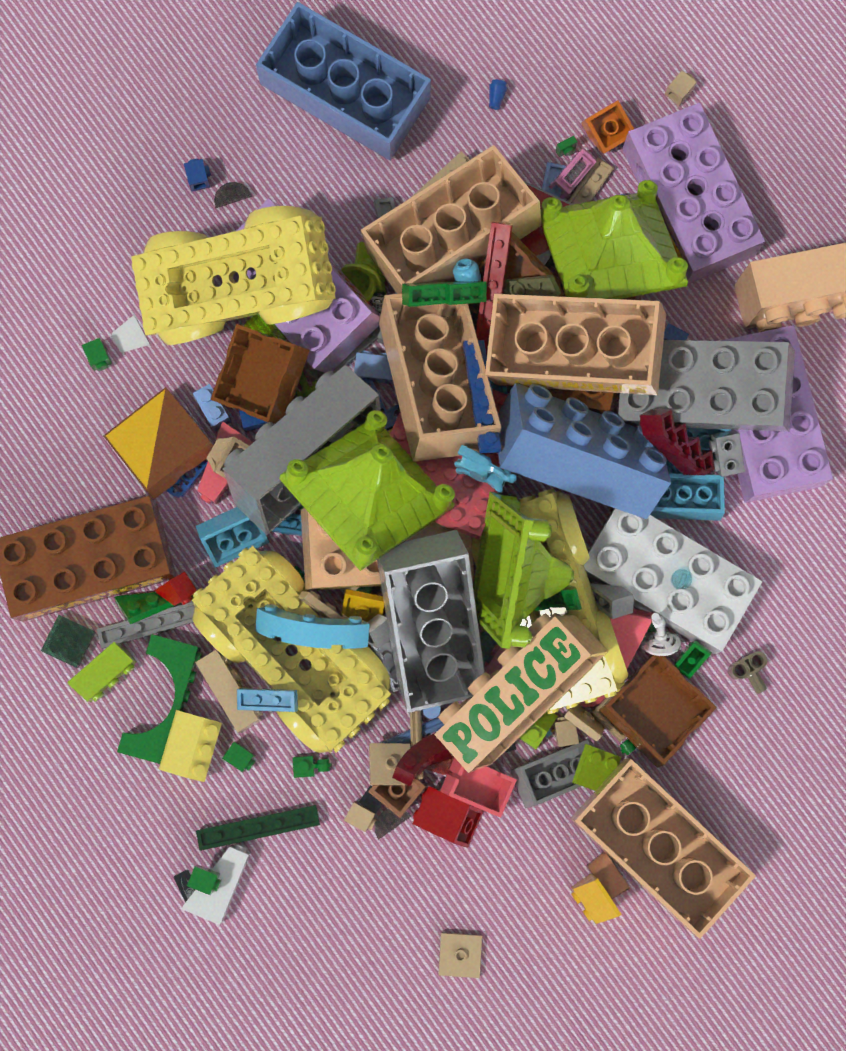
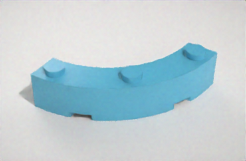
(310, 630)

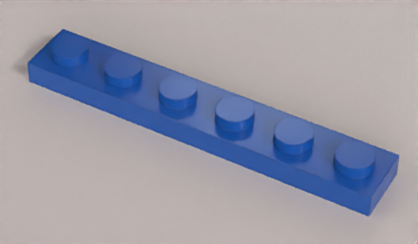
(490, 441)

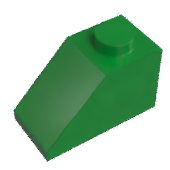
(692, 658)

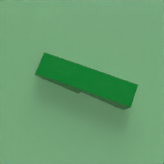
(443, 293)

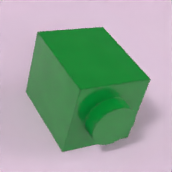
(97, 354)
(239, 757)
(204, 880)

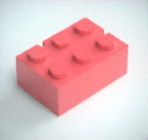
(481, 788)

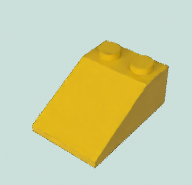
(595, 900)

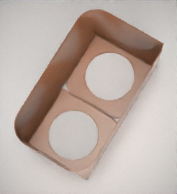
(608, 875)

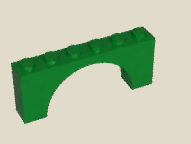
(180, 662)

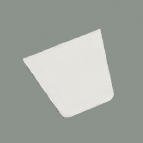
(129, 336)

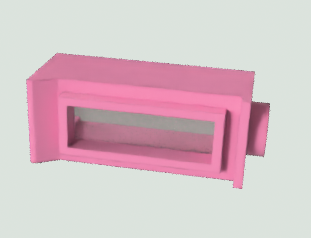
(573, 172)

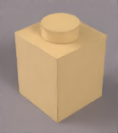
(680, 87)
(565, 732)
(360, 817)

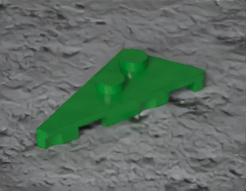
(140, 606)

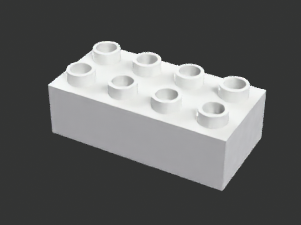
(644, 556)

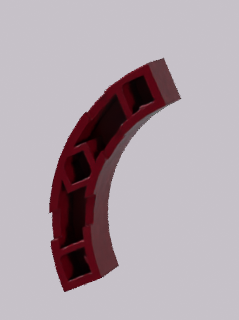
(418, 757)

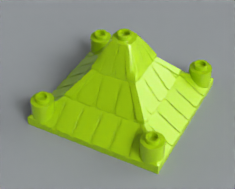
(613, 246)
(367, 492)
(514, 571)

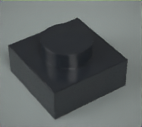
(370, 801)

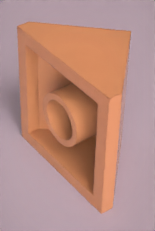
(397, 797)

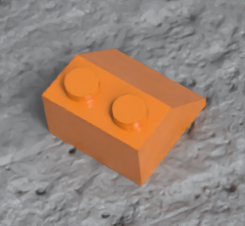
(608, 127)

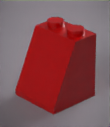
(447, 817)

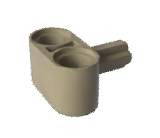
(750, 670)

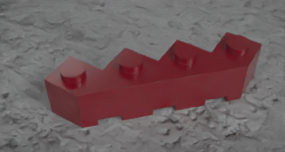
(674, 443)

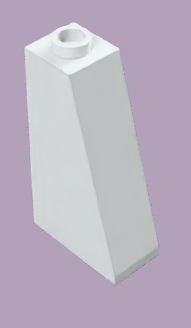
(215, 906)

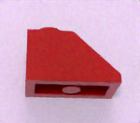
(177, 590)

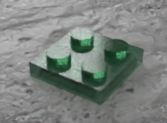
(68, 641)

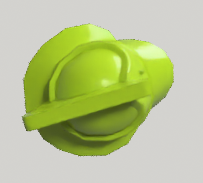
(365, 274)

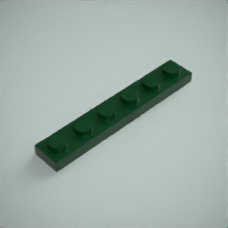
(257, 827)

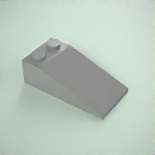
(548, 775)

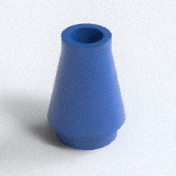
(497, 91)

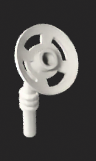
(660, 639)

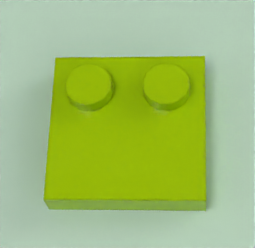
(594, 767)

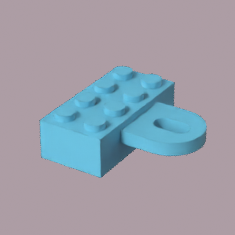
(691, 497)

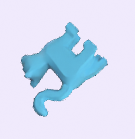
(481, 469)

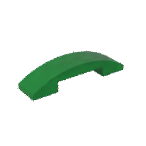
(566, 598)

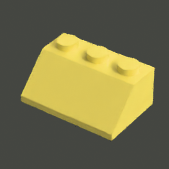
(190, 746)

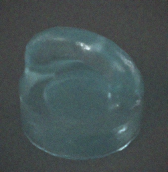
(681, 579)

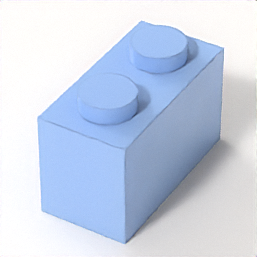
(373, 367)
(212, 410)

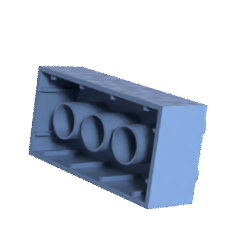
(343, 81)
(580, 450)

